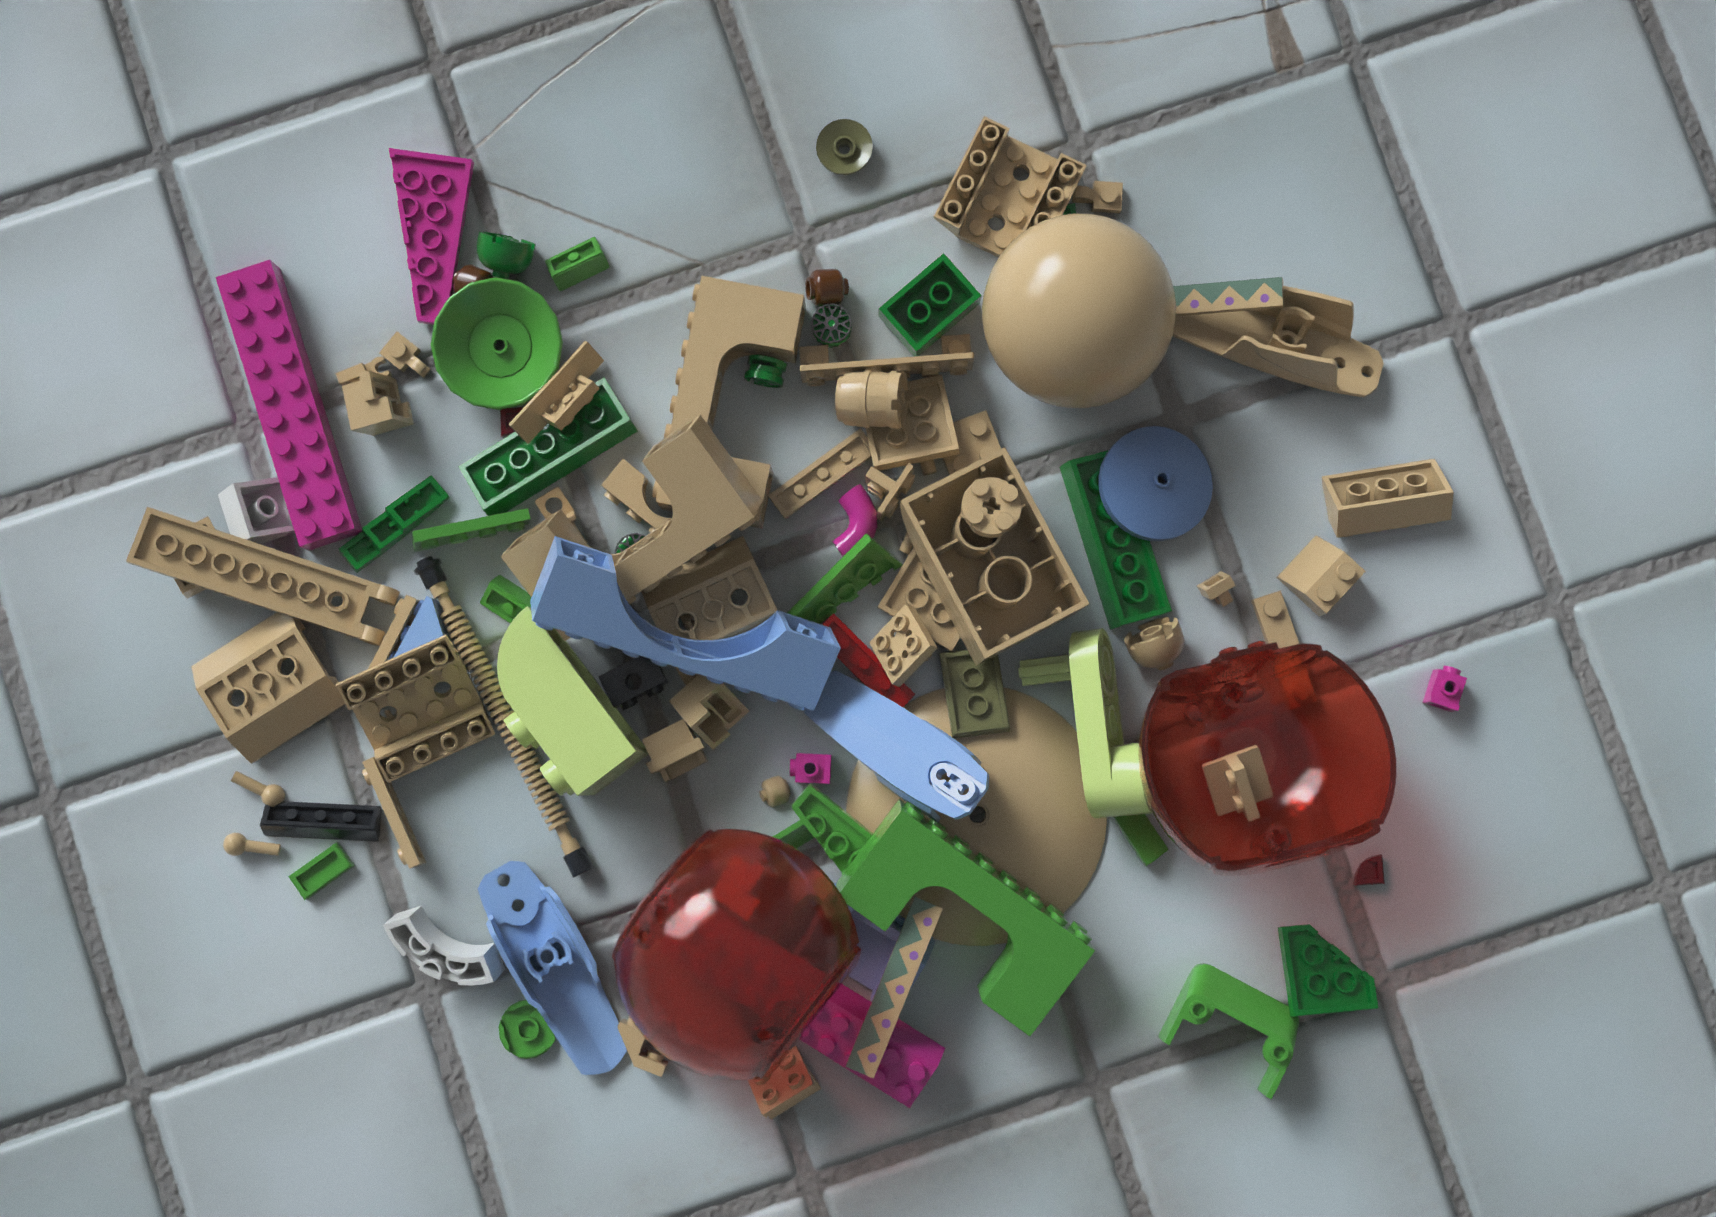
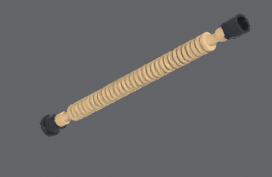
(435, 580)

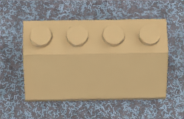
(1387, 498)

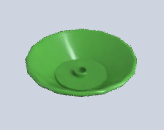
(467, 338)

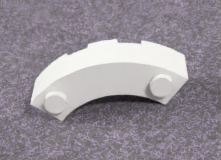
(439, 954)

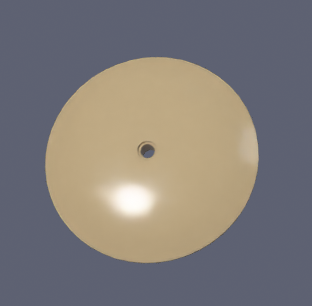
(1032, 819)

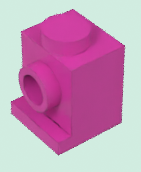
(1436, 693)
(823, 768)

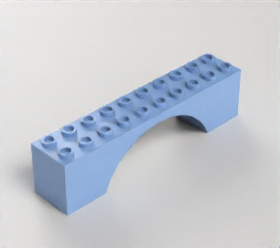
(778, 658)

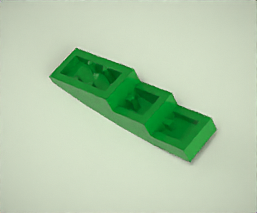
(394, 524)

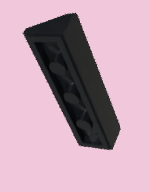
(322, 821)

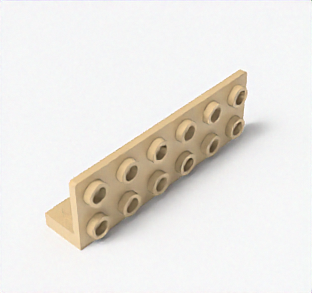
(955, 358)

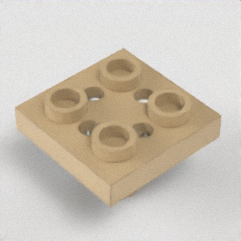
(906, 649)

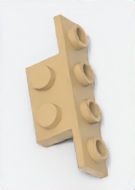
(561, 396)

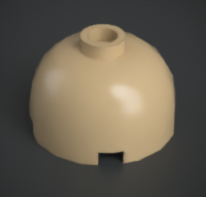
(1156, 644)

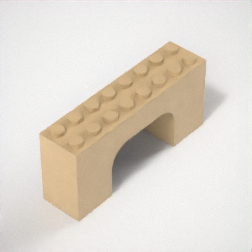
(727, 325)
(707, 504)

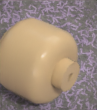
(775, 791)

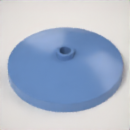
(1132, 488)

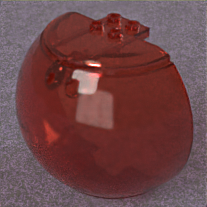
(1319, 744)
(734, 954)

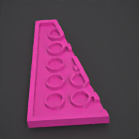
(432, 216)

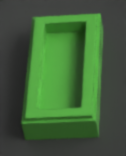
(321, 871)

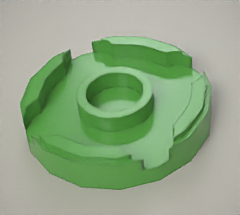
(525, 1031)

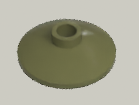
(839, 134)

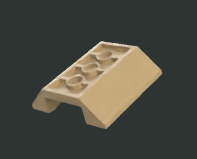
(988, 189)
(705, 593)
(274, 703)
(426, 722)

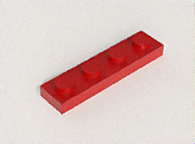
(865, 664)

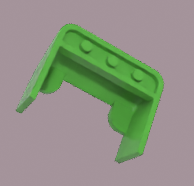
(1211, 989)

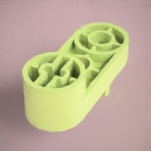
(1107, 764)

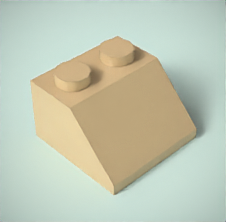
(1320, 575)

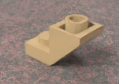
(634, 1043)

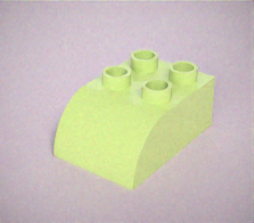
(562, 710)

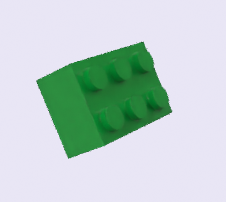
(929, 305)

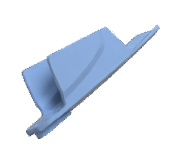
(901, 748)
(552, 966)

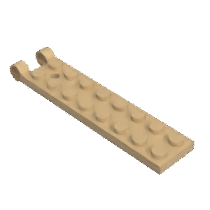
(257, 574)

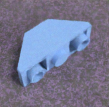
(424, 628)

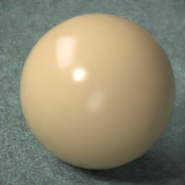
(1079, 310)

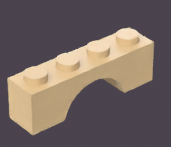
(629, 487)

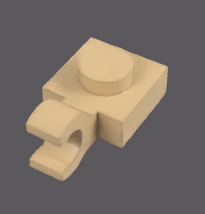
(1104, 196)
(403, 354)
(351, 374)

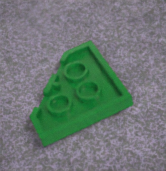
(1321, 975)

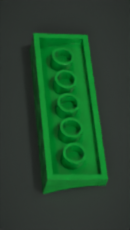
(518, 470)
(1119, 562)

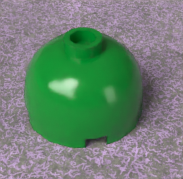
(504, 254)

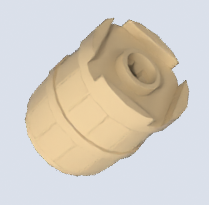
(872, 399)

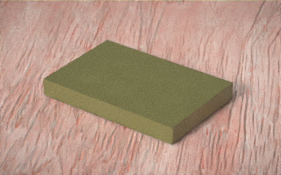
(974, 695)

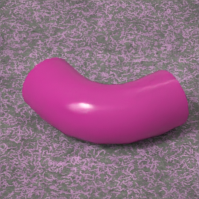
(861, 516)

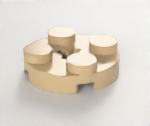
(988, 490)

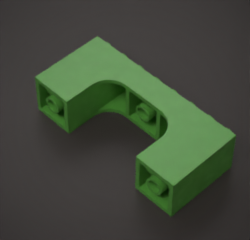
(917, 853)

